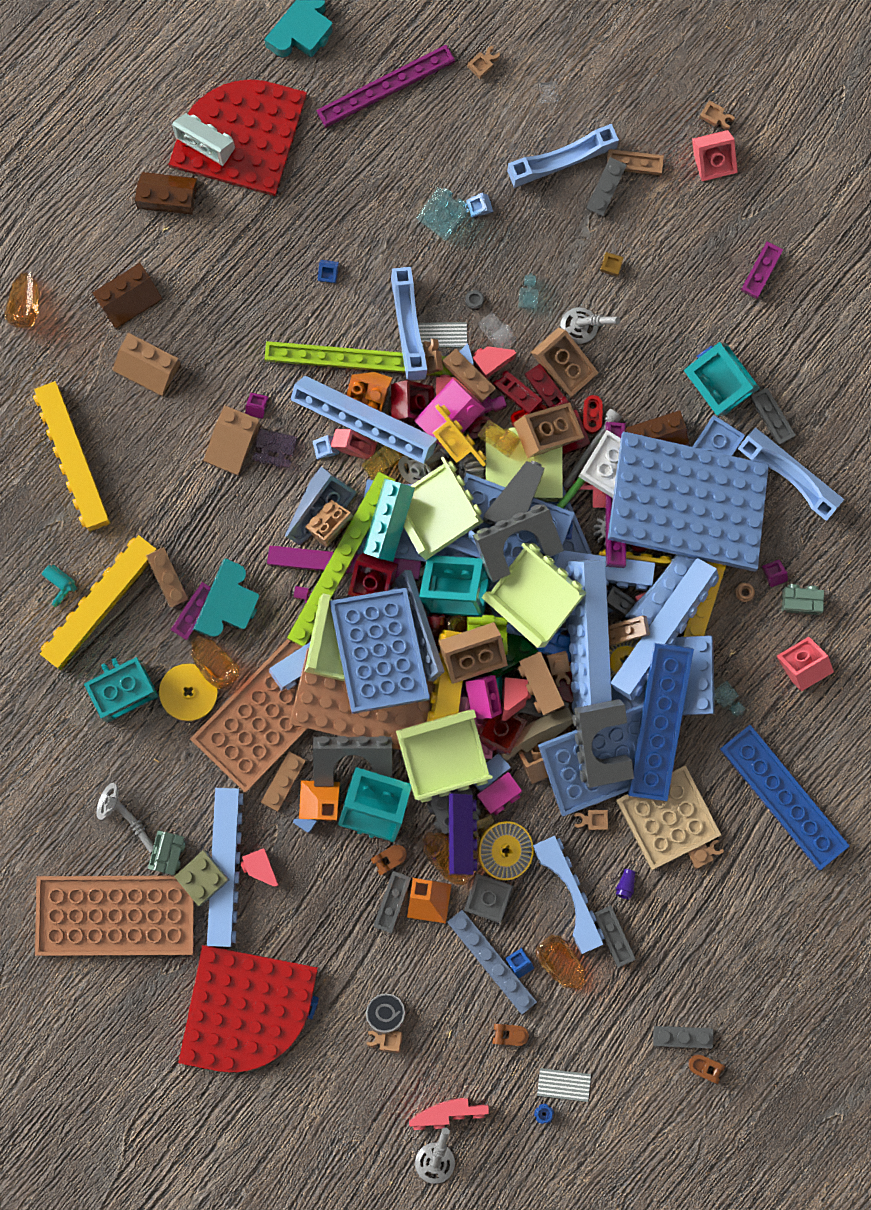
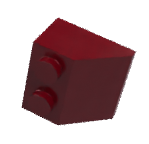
(409, 400)
(372, 575)

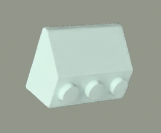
(203, 138)

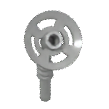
(582, 324)
(418, 467)
(112, 803)
(435, 1159)

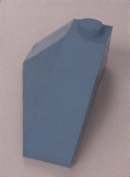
(320, 491)

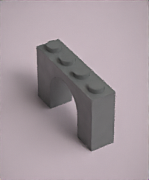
(492, 540)
(589, 722)
(330, 749)

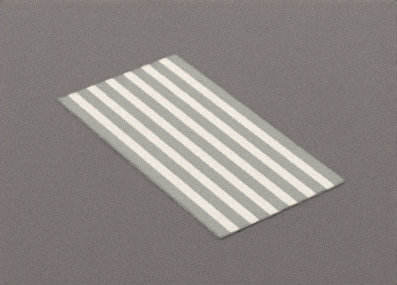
(447, 333)
(564, 1085)

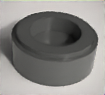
(474, 300)

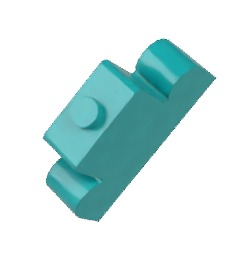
(302, 27)
(227, 601)

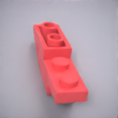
(439, 1114)

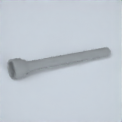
(611, 416)

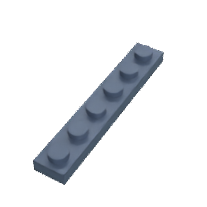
(429, 654)
(492, 962)

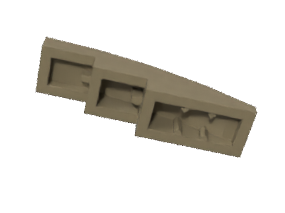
(542, 730)

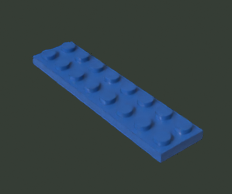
(660, 721)
(784, 797)

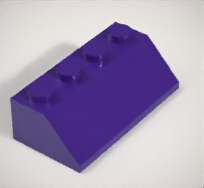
(461, 834)

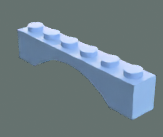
(538, 166)
(409, 333)
(817, 493)
(662, 589)
(585, 931)

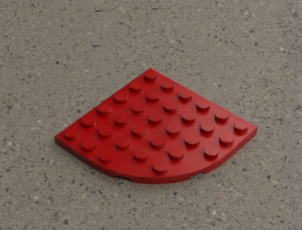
(262, 125)
(244, 1010)

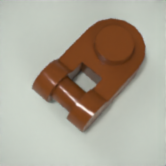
(396, 856)
(517, 1035)
(699, 1065)

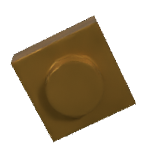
(611, 264)

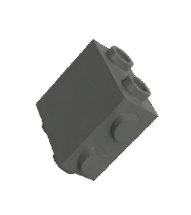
(440, 808)

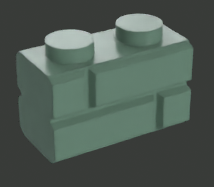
(802, 600)
(166, 853)

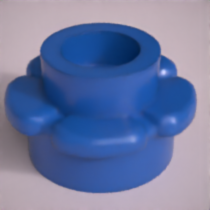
(544, 1108)

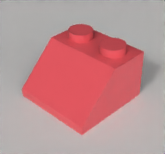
(715, 155)
(805, 663)

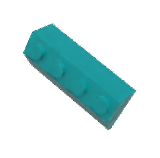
(388, 520)

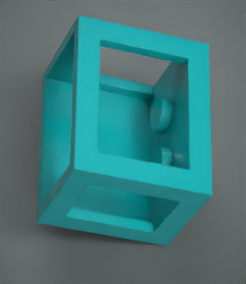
(721, 379)
(455, 586)
(120, 688)
(375, 805)

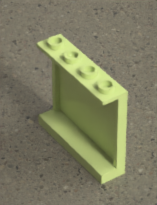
(503, 469)
(440, 511)
(535, 595)
(323, 651)
(443, 755)

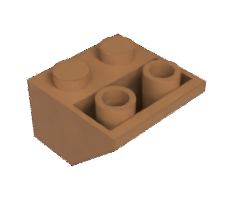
(329, 523)

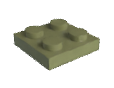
(201, 878)

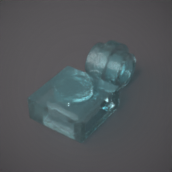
(527, 296)
(725, 695)

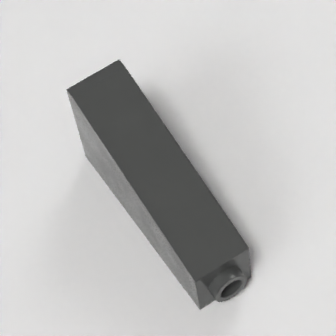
(517, 495)

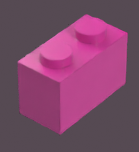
(484, 696)
(499, 794)

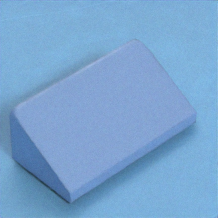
(496, 767)

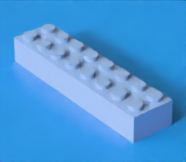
(589, 635)

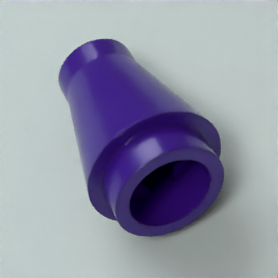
(625, 887)

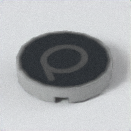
(385, 1013)

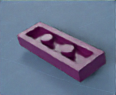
(761, 270)
(186, 621)

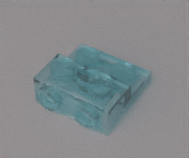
(443, 213)

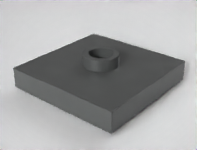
(488, 898)

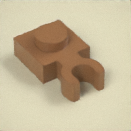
(482, 63)
(714, 114)
(432, 356)
(558, 666)
(595, 820)
(702, 854)
(388, 1042)

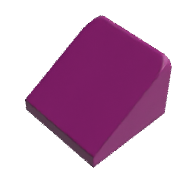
(256, 405)
(775, 573)

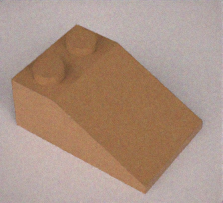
(564, 361)
(548, 429)
(231, 440)

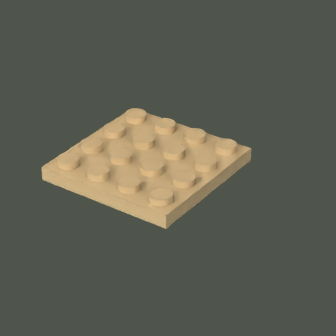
(670, 826)

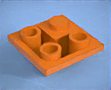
(370, 389)
(319, 801)
(429, 900)

